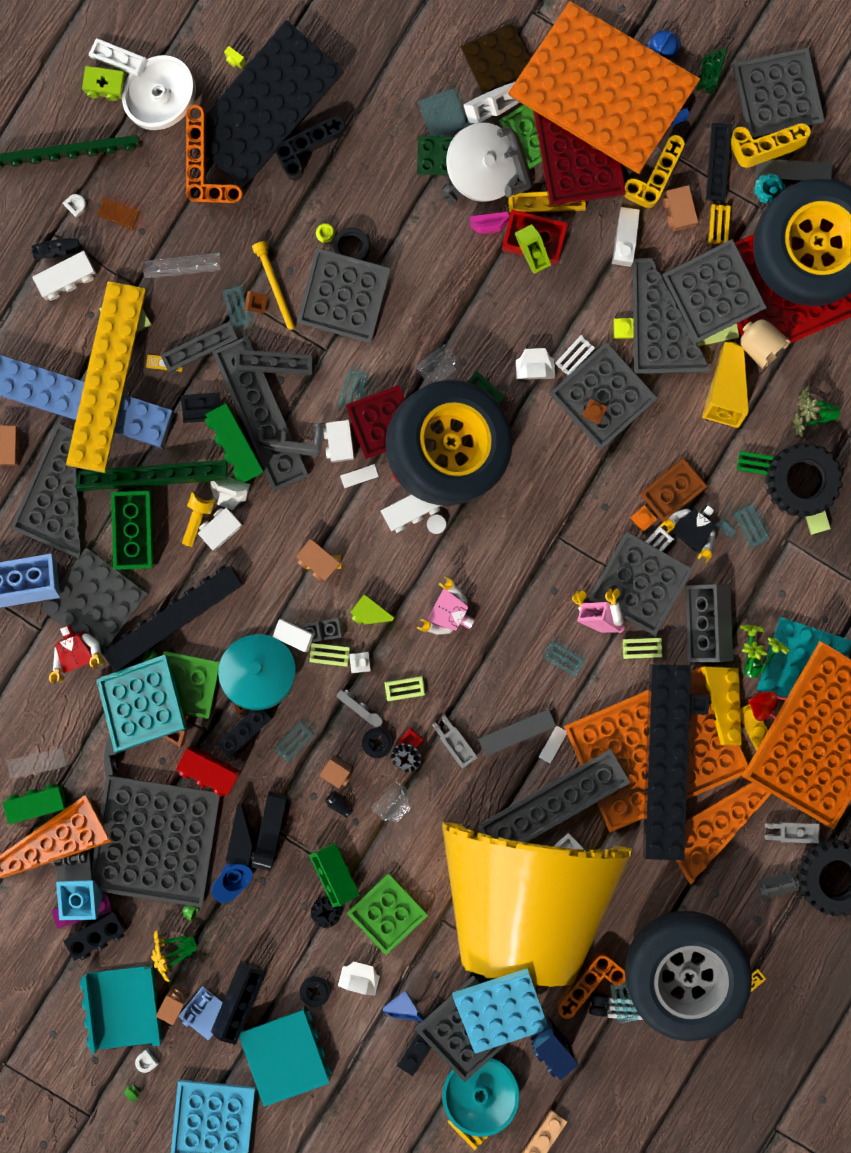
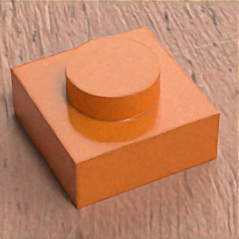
(643, 518)

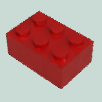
(550, 230)
(208, 771)

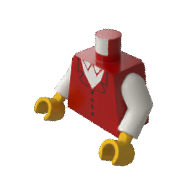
(74, 652)

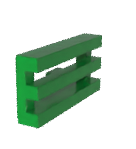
(753, 455)

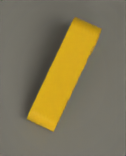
(794, 138)
(659, 171)

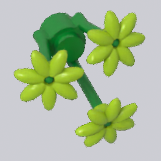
(753, 666)

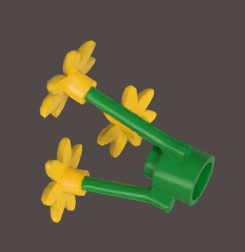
(186, 948)

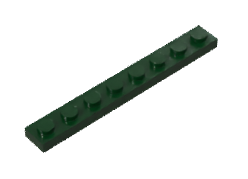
(72, 151)
(152, 475)

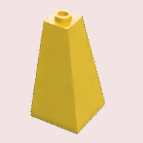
(728, 390)

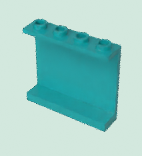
(121, 1008)
(285, 1057)

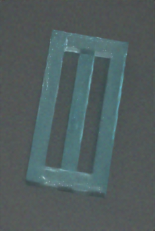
(241, 322)
(357, 375)
(744, 511)
(549, 650)
(305, 730)
(627, 1018)

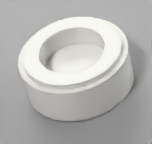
(436, 524)

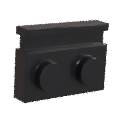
(197, 405)

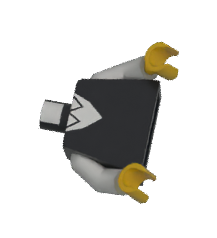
(694, 529)

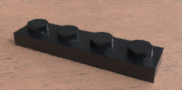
(718, 162)

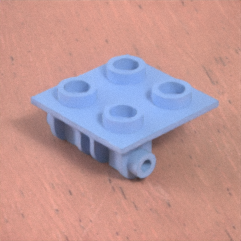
(202, 1012)

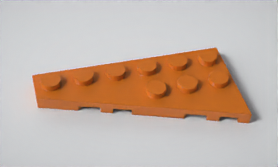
(716, 825)

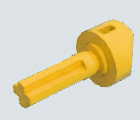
(199, 507)

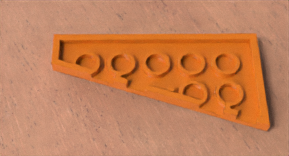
(62, 836)

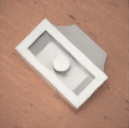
(535, 365)
(229, 492)
(359, 978)

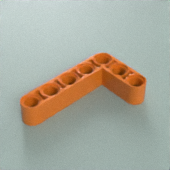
(200, 163)

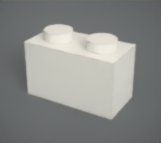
(339, 441)
(219, 529)

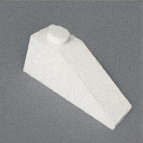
(626, 237)

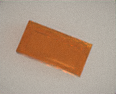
(117, 213)

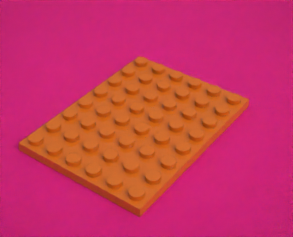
(604, 87)
(625, 732)
(809, 742)

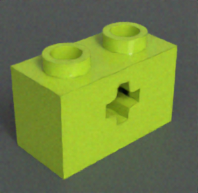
(95, 77)

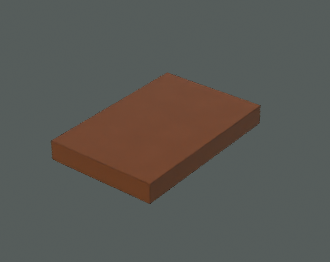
(673, 490)

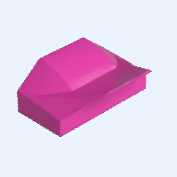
(489, 222)

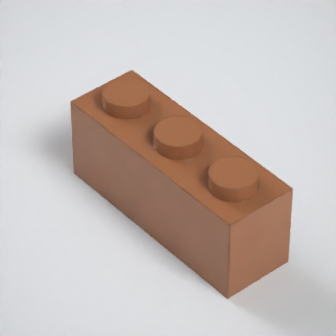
(337, 772)

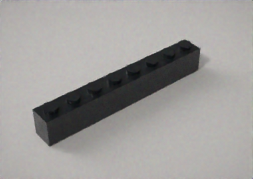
(173, 618)

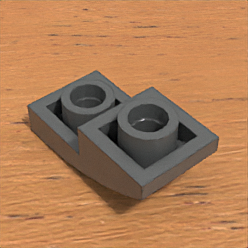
(325, 629)
(110, 763)

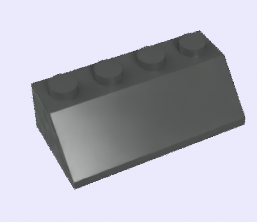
(709, 623)

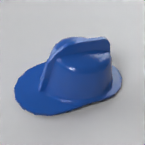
(665, 44)
(231, 882)

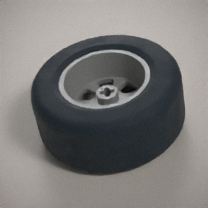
(723, 997)

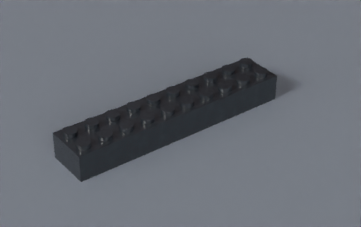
(666, 762)

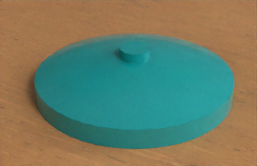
(257, 672)
(483, 1102)

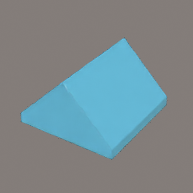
(78, 900)

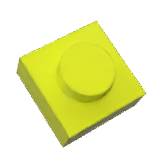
(234, 58)
(623, 328)

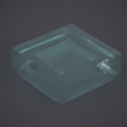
(724, 527)

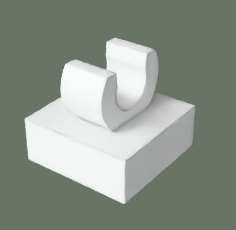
(360, 662)

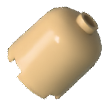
(763, 342)

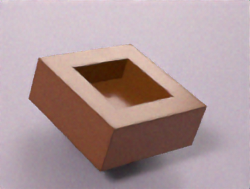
(255, 302)
(594, 411)

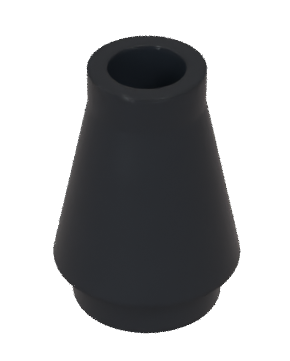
(337, 803)

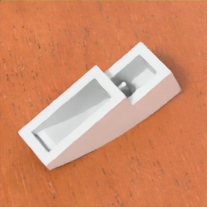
(490, 104)

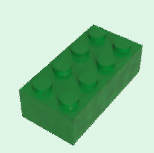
(235, 443)
(133, 530)

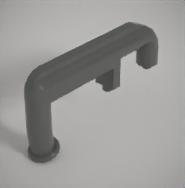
(519, 162)
(292, 447)

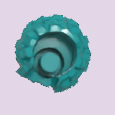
(768, 187)

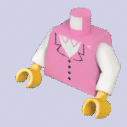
(448, 611)
(603, 615)

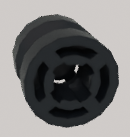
(599, 1004)

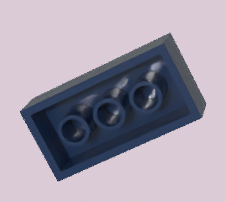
(554, 1050)

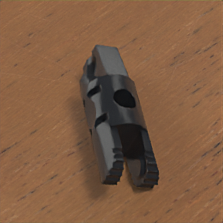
(56, 248)

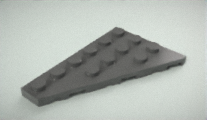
(660, 332)
(52, 501)

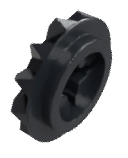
(368, 745)
(414, 757)
(322, 921)
(306, 994)

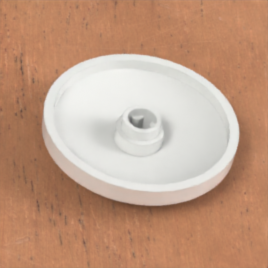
(160, 93)
(478, 162)

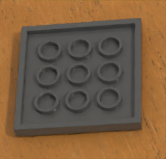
(778, 92)
(714, 291)
(343, 295)
(609, 382)
(646, 582)
(95, 599)
(449, 1039)

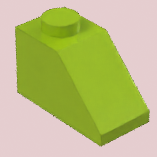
(533, 248)
(369, 612)

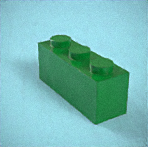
(34, 803)
(334, 875)

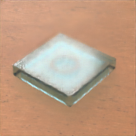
(442, 113)

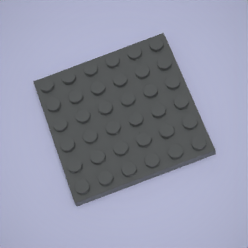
(158, 840)

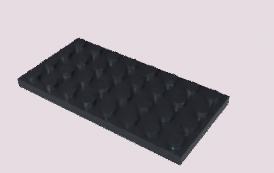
(267, 103)

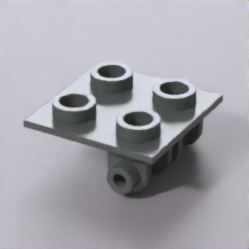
(74, 867)

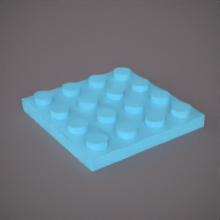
(500, 1011)
(212, 1118)

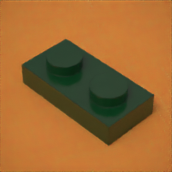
(478, 380)

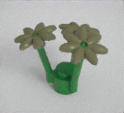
(827, 412)

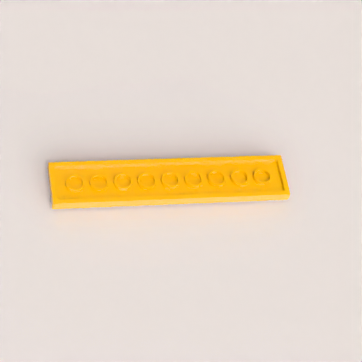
(106, 377)

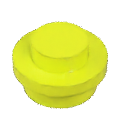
(325, 233)

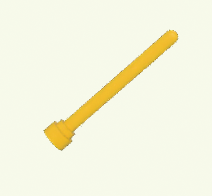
(261, 250)

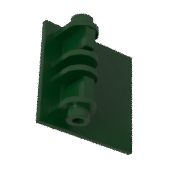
(711, 70)
(433, 155)

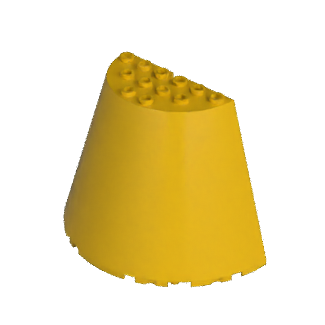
(528, 903)

